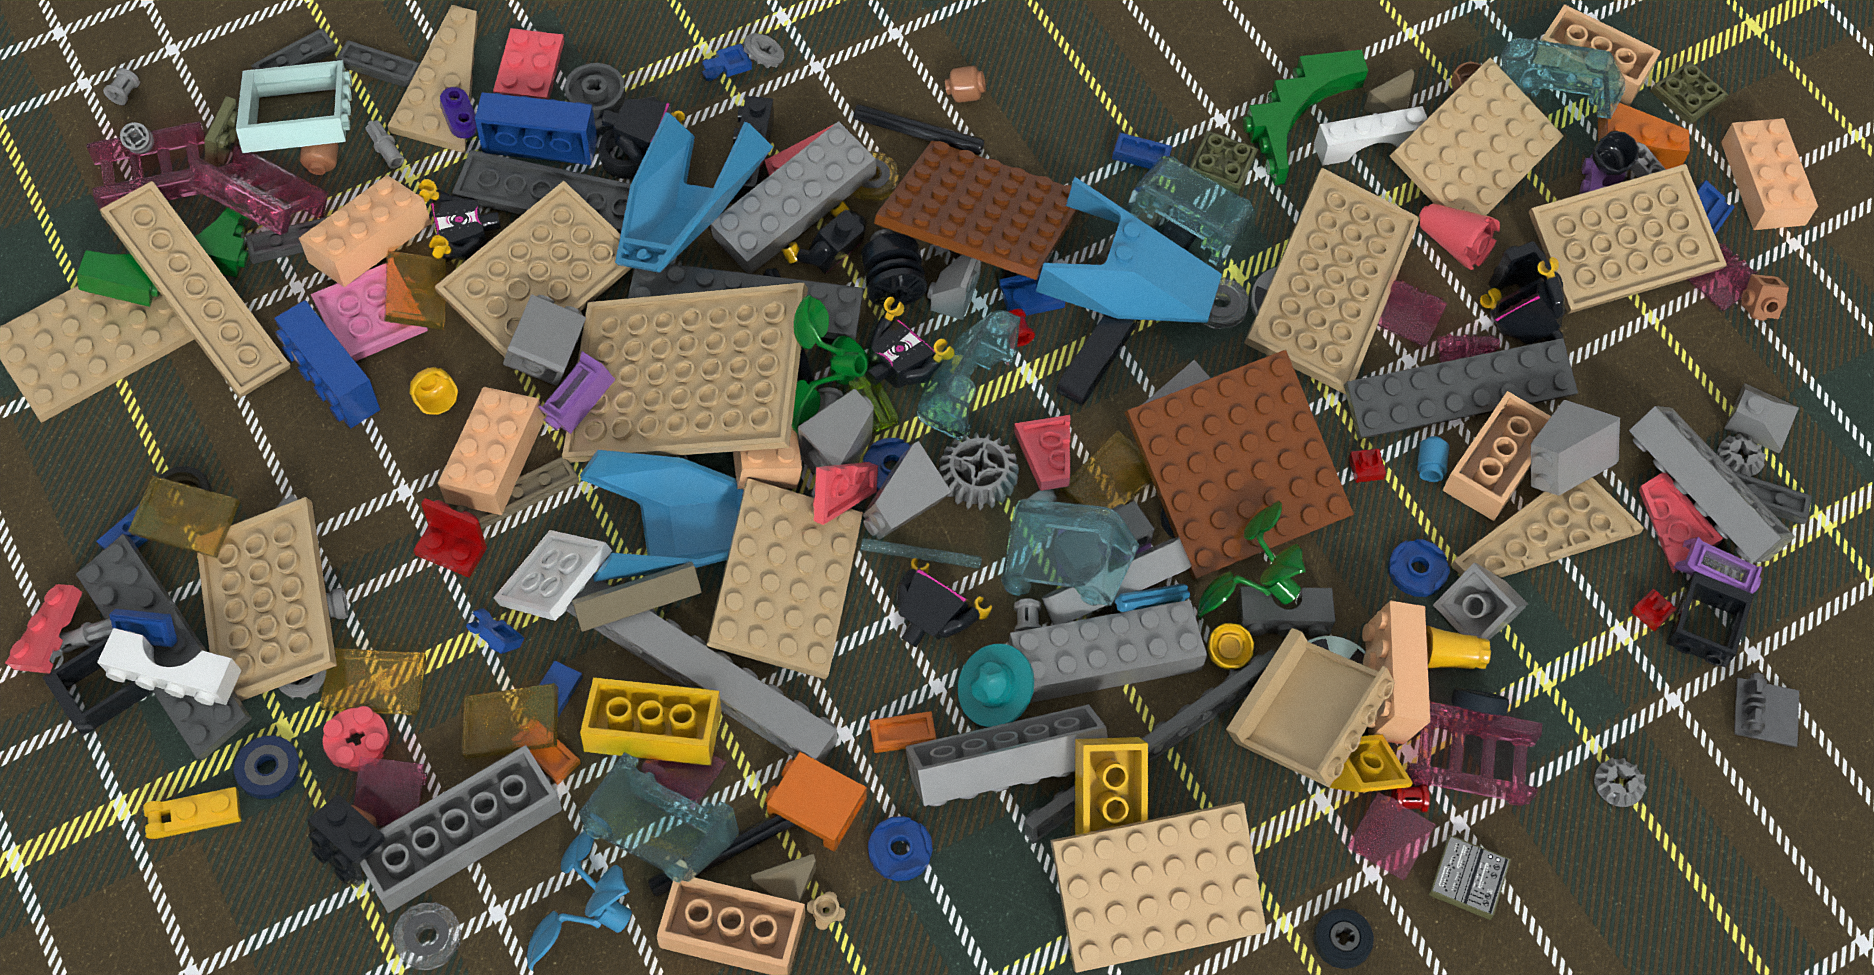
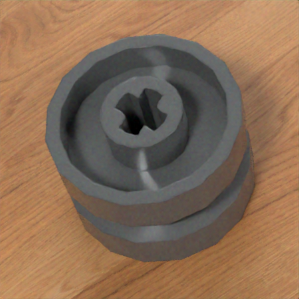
(598, 86)

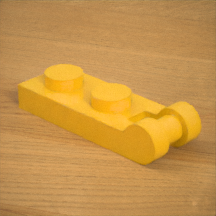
(192, 813)

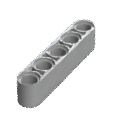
(1145, 570)

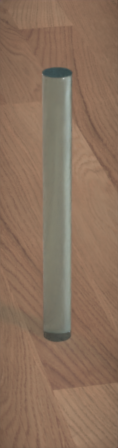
(921, 553)

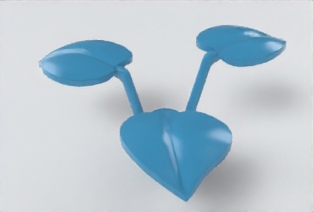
(601, 904)

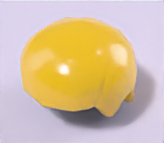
(433, 391)
(1230, 646)

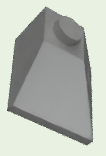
(955, 287)
(1761, 417)
(1480, 603)

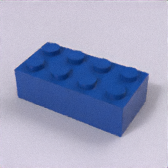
(536, 128)
(326, 364)

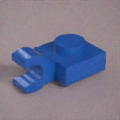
(728, 60)
(497, 634)

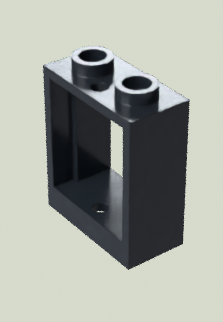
(1719, 596)
(78, 669)

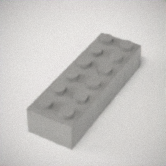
(793, 198)
(1711, 484)
(1112, 650)
(1000, 755)
(460, 828)

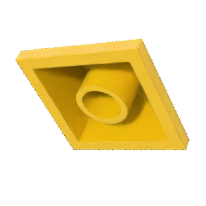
(1372, 768)

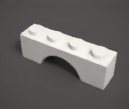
(1342, 139)
(205, 677)

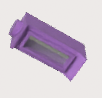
(577, 394)
(1719, 565)

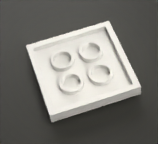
(553, 574)

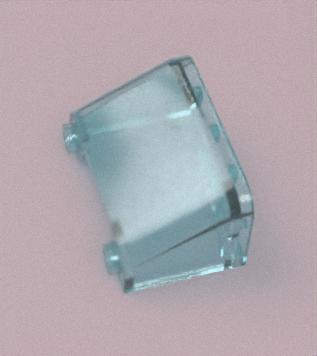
(1567, 69)
(1194, 205)
(951, 391)
(1068, 548)
(657, 822)

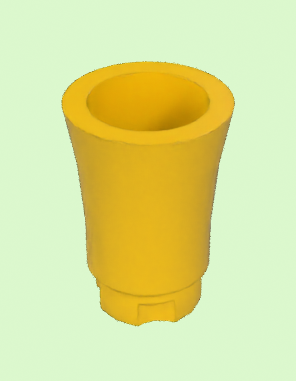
(1456, 650)

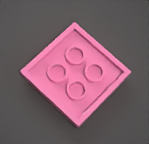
(357, 315)

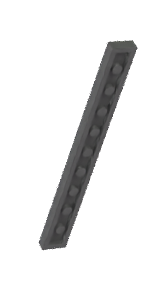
(1161, 739)

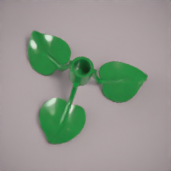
(847, 358)
(1275, 578)

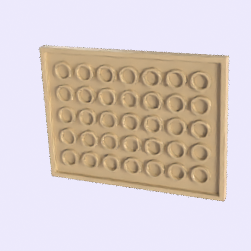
(692, 372)

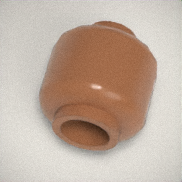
(965, 84)
(319, 158)

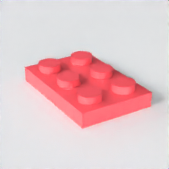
(529, 64)

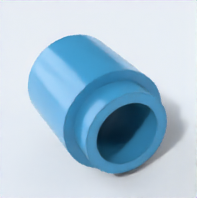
(1433, 459)

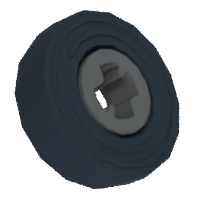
(1480, 701)
(1343, 955)

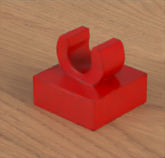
(1367, 465)
(1653, 610)

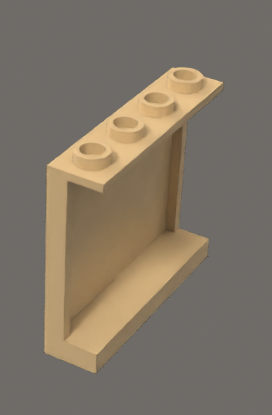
(1310, 708)

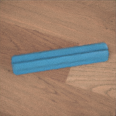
(1152, 597)

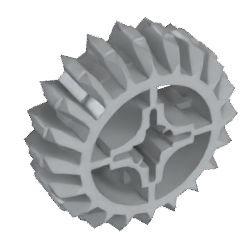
(965, 459)

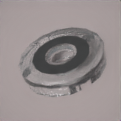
(1236, 308)
(424, 917)

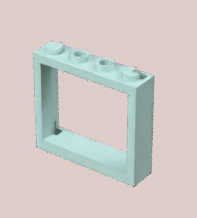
(286, 81)

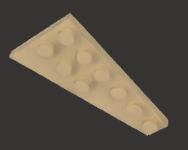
(445, 65)
(1552, 530)

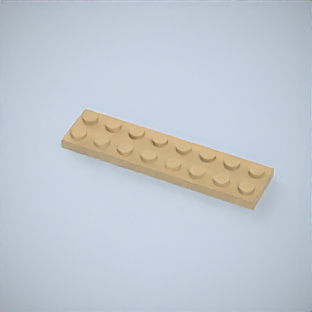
(195, 289)

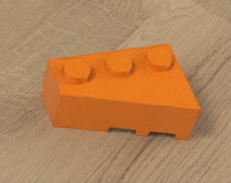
(1665, 140)

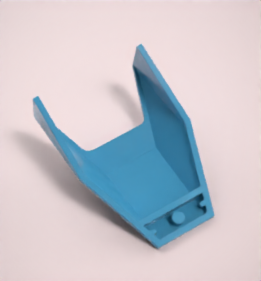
(667, 212)
(1143, 273)
(683, 507)

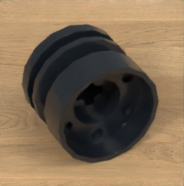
(893, 269)

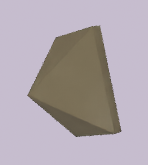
(1391, 95)
(786, 880)

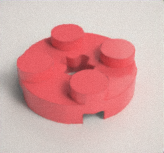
(349, 722)

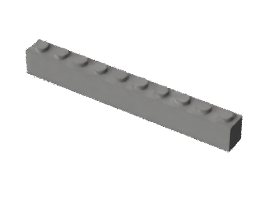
(742, 695)

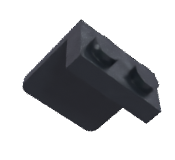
(1520, 267)
(343, 839)

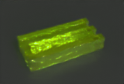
(884, 423)

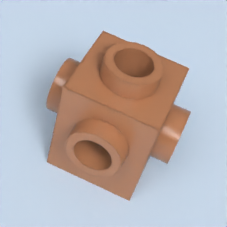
(1765, 297)

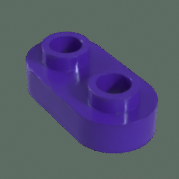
(457, 110)

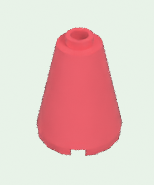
(1460, 232)

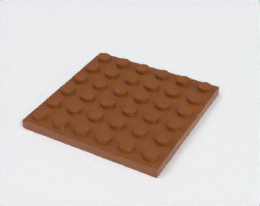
(980, 209)
(1232, 451)

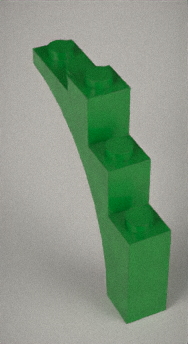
(1312, 81)
(124, 279)

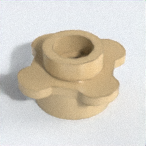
(829, 901)

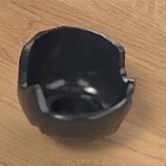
(1615, 153)

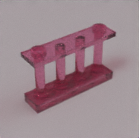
(171, 184)
(251, 202)
(1491, 729)

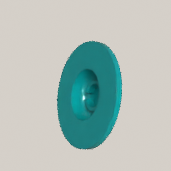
(996, 685)

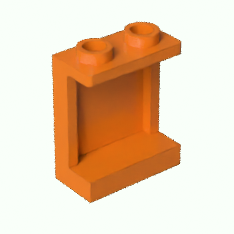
(816, 799)

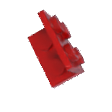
(451, 538)

